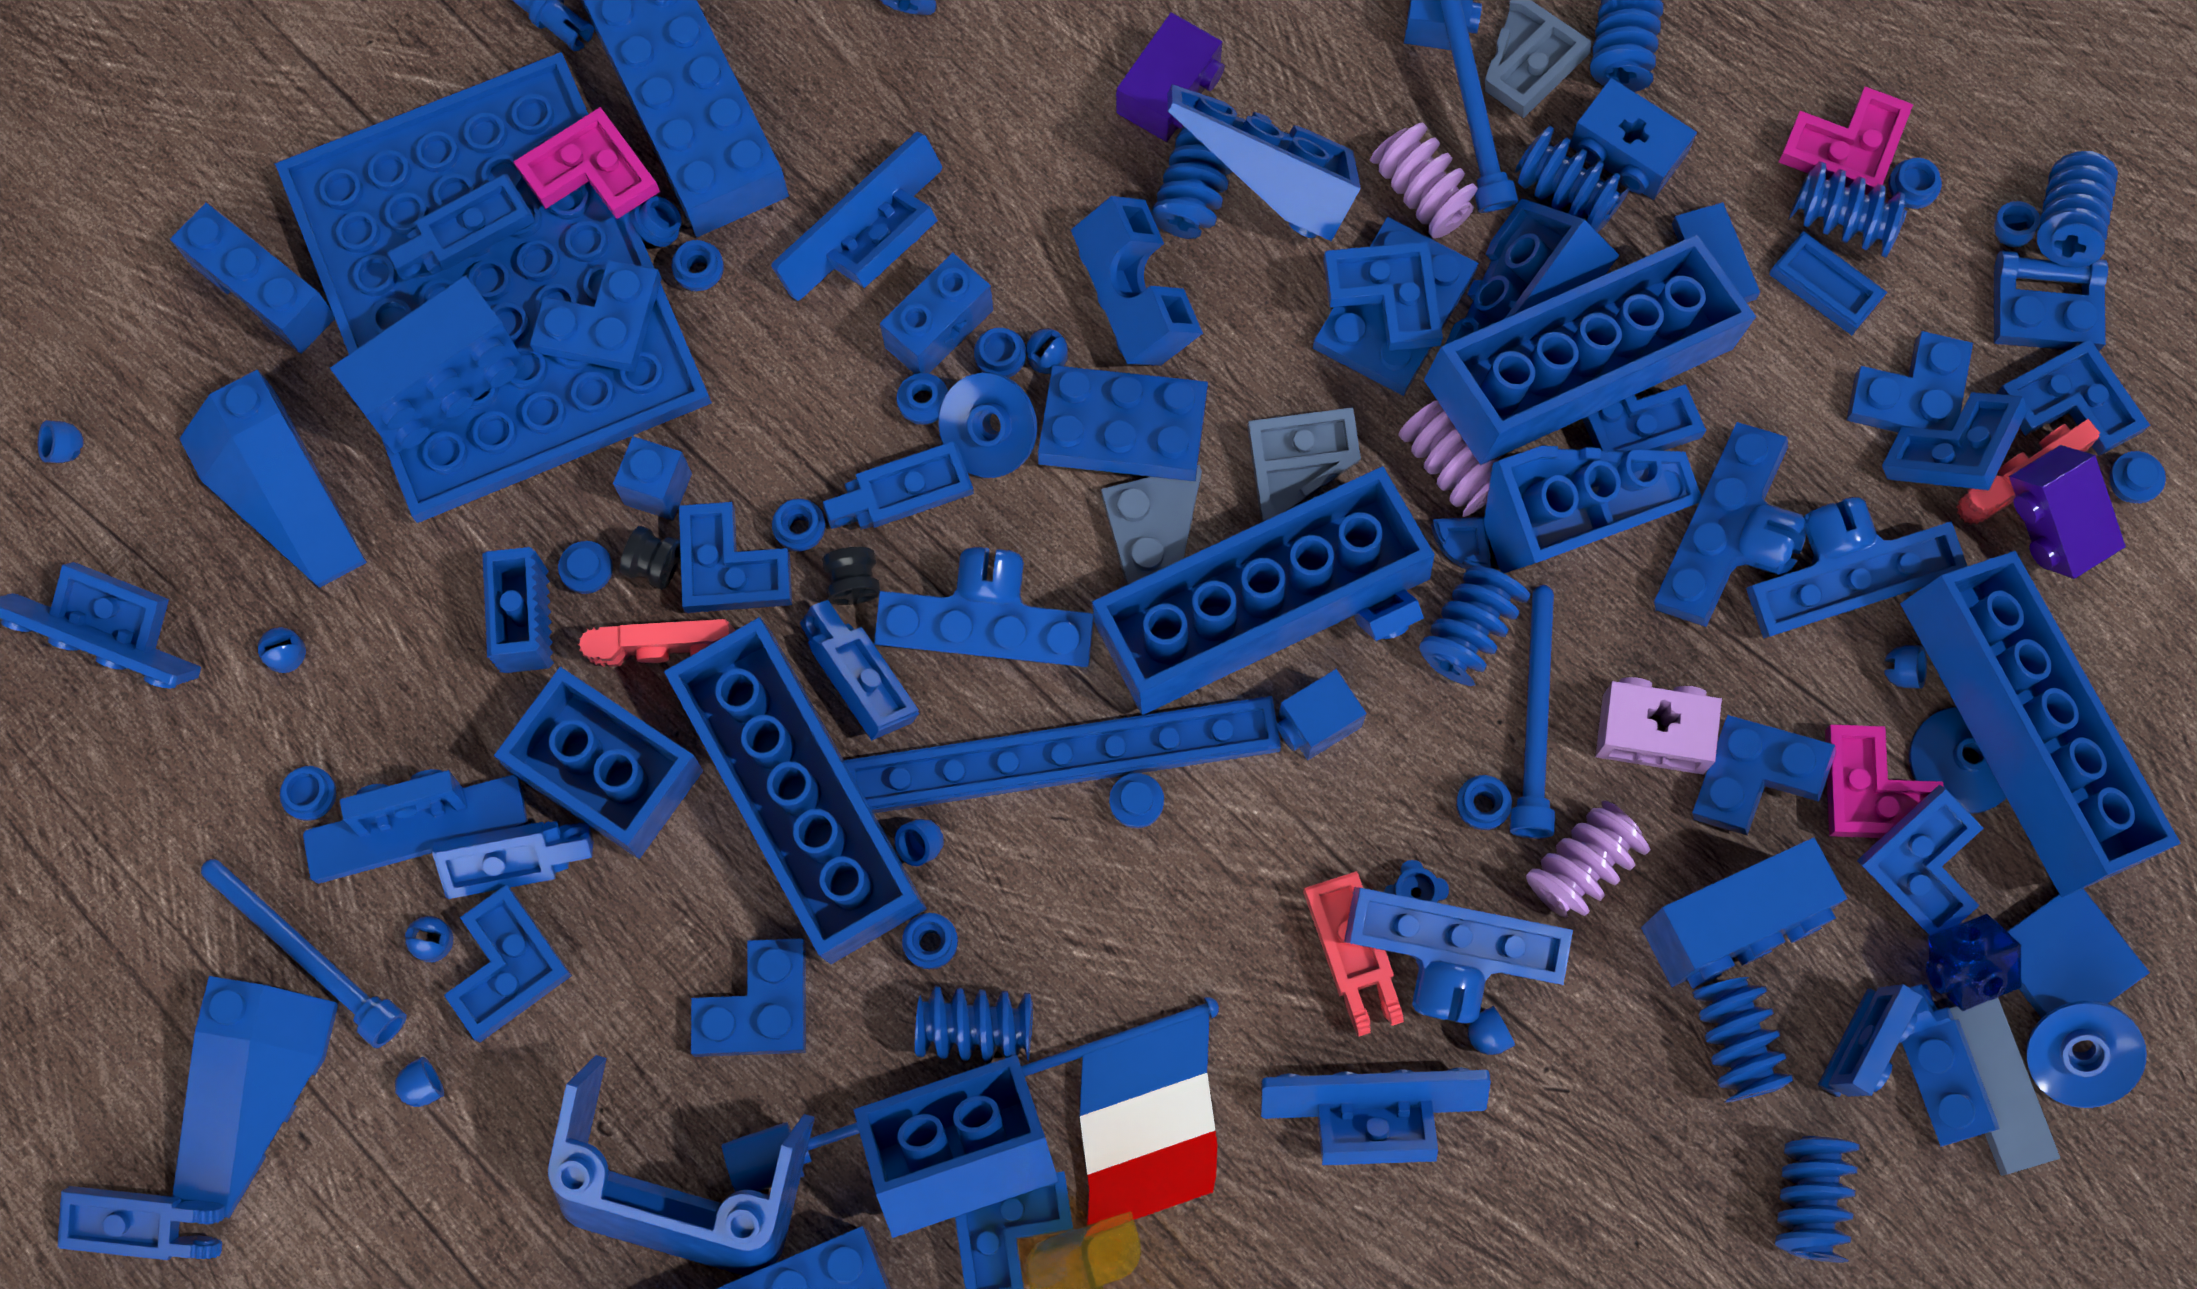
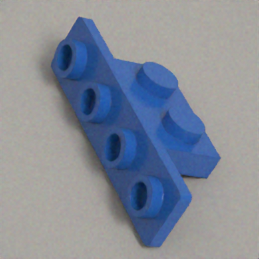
(867, 225)
(104, 619)
(405, 820)
(1376, 1114)

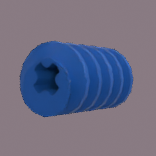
(1626, 42)
(1569, 180)
(1190, 188)
(1850, 207)
(2077, 209)
(1469, 621)
(973, 1025)
(1742, 1038)
(1815, 1197)

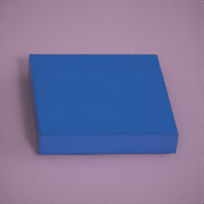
(2073, 955)

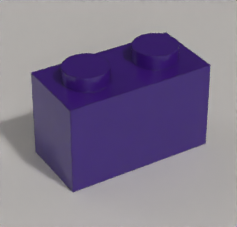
(1175, 56)
(2067, 511)

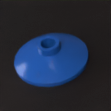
(967, 416)
(1938, 756)
(2092, 1076)

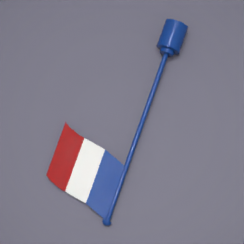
(1140, 1119)

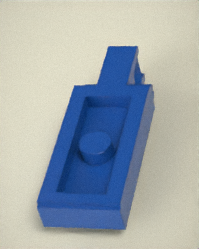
(462, 229)
(901, 488)
(858, 672)
(509, 856)
(1947, 1074)

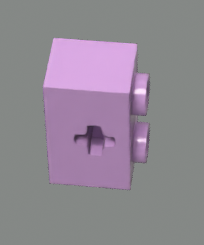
(1633, 737)

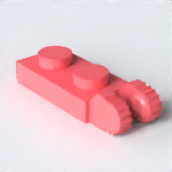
(1983, 504)
(650, 641)
(1351, 964)

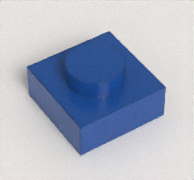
(1390, 617)

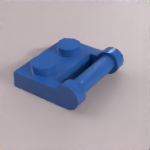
(2048, 317)

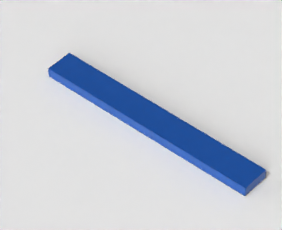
(1067, 755)

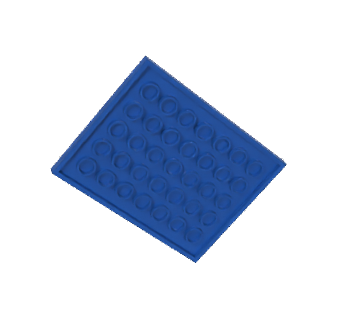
(363, 200)

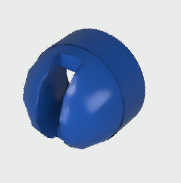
(2014, 218)
(1055, 354)
(59, 442)
(284, 657)
(1909, 666)
(919, 841)
(426, 950)
(1490, 1033)
(418, 1084)

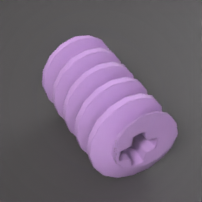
(1424, 180)
(1450, 456)
(1587, 859)

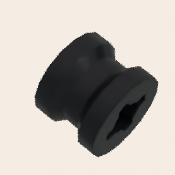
(650, 557)
(851, 575)

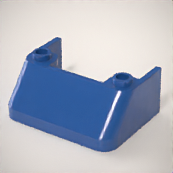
(733, 1235)

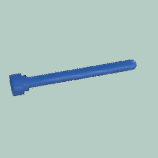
(1494, 188)
(1533, 814)
(376, 1019)

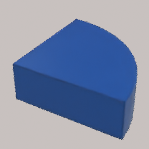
(1463, 541)

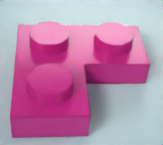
(1860, 149)
(590, 153)
(1858, 785)

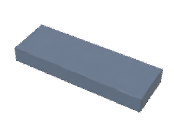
(2023, 1131)

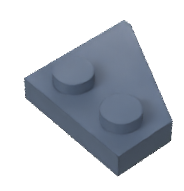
(1532, 56)
(1300, 456)
(1150, 522)

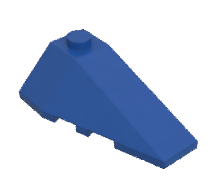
(264, 472)
(1572, 497)

